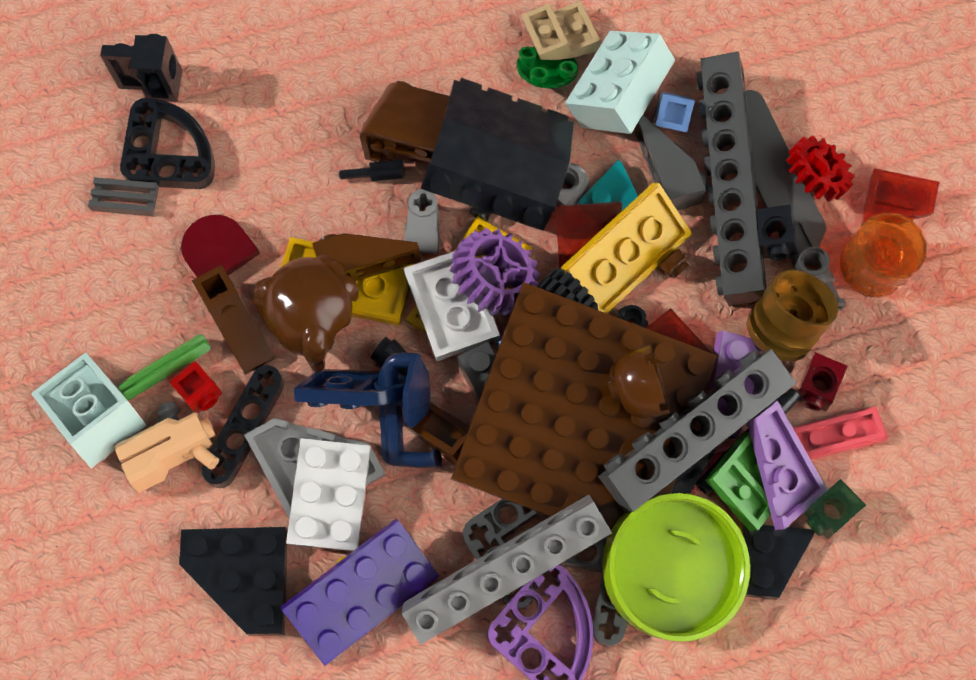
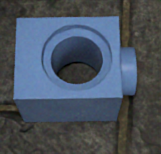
(673, 111)

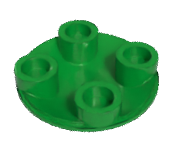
(545, 73)

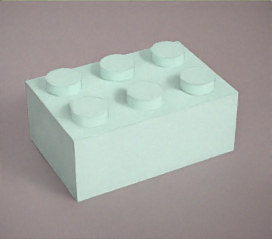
(620, 81)

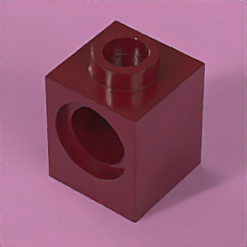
(829, 372)

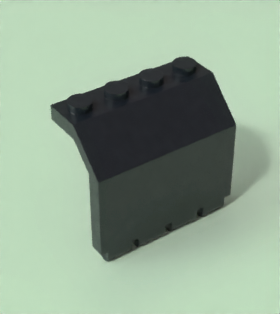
(500, 154)

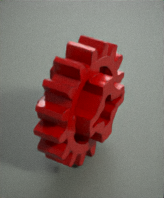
(820, 168)

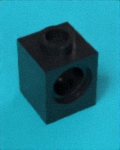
(772, 220)

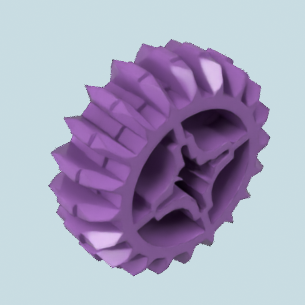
(486, 277)

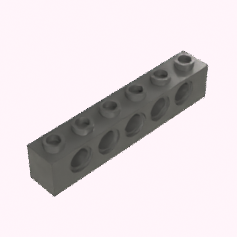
(769, 382)

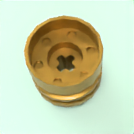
(792, 315)

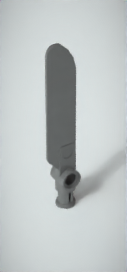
(779, 188)

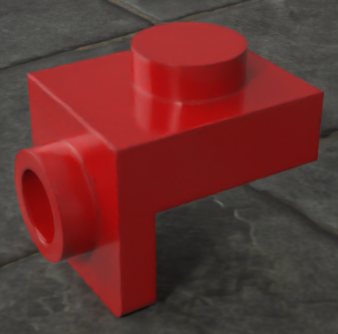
(196, 388)

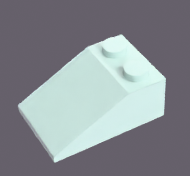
(88, 409)

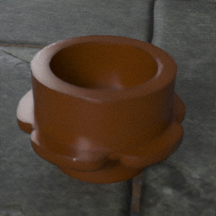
(674, 263)

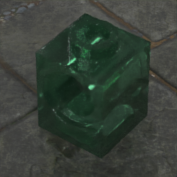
(843, 499)

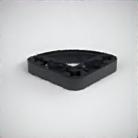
(153, 162)

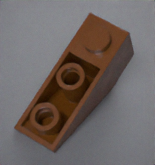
(233, 319)

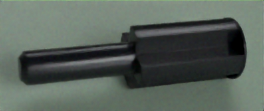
(377, 171)

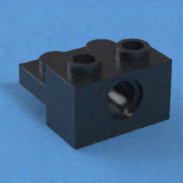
(145, 66)

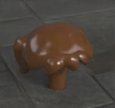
(307, 305)

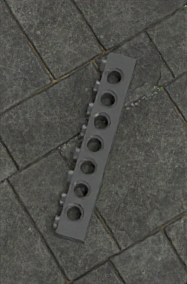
(720, 73)

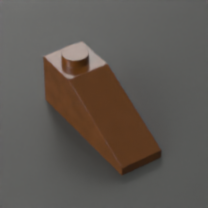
(366, 254)

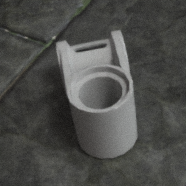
(423, 226)

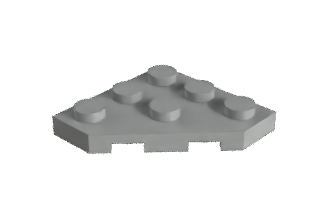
(277, 451)

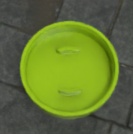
(676, 567)

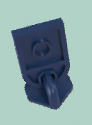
(384, 389)

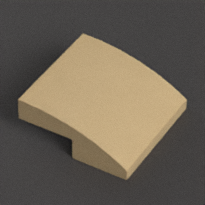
(562, 32)

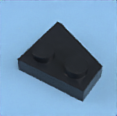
(774, 558)

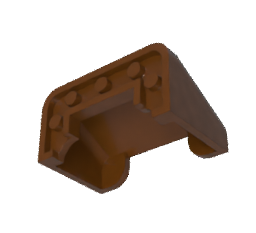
(403, 123)

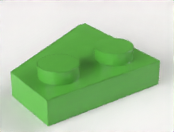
(740, 484)

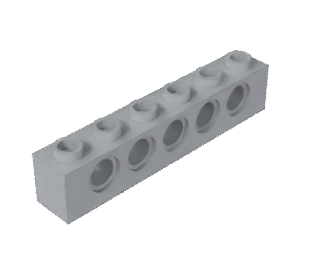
(505, 569)

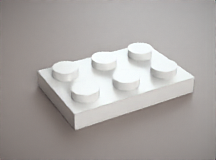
(446, 317)
(328, 495)

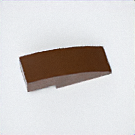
(442, 432)

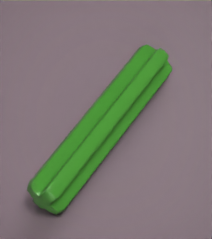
(164, 367)

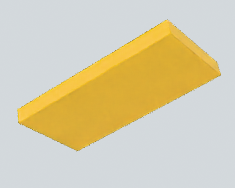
(629, 248)
(380, 296)

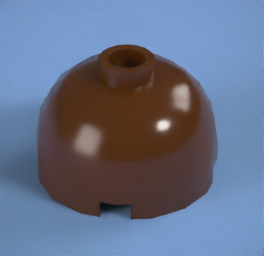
(639, 384)

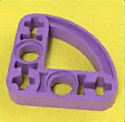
(523, 640)

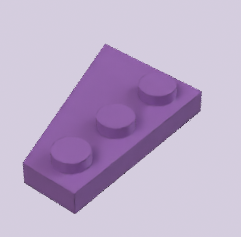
(784, 466)

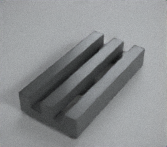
(123, 185)

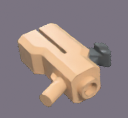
(164, 446)

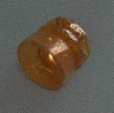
(883, 255)

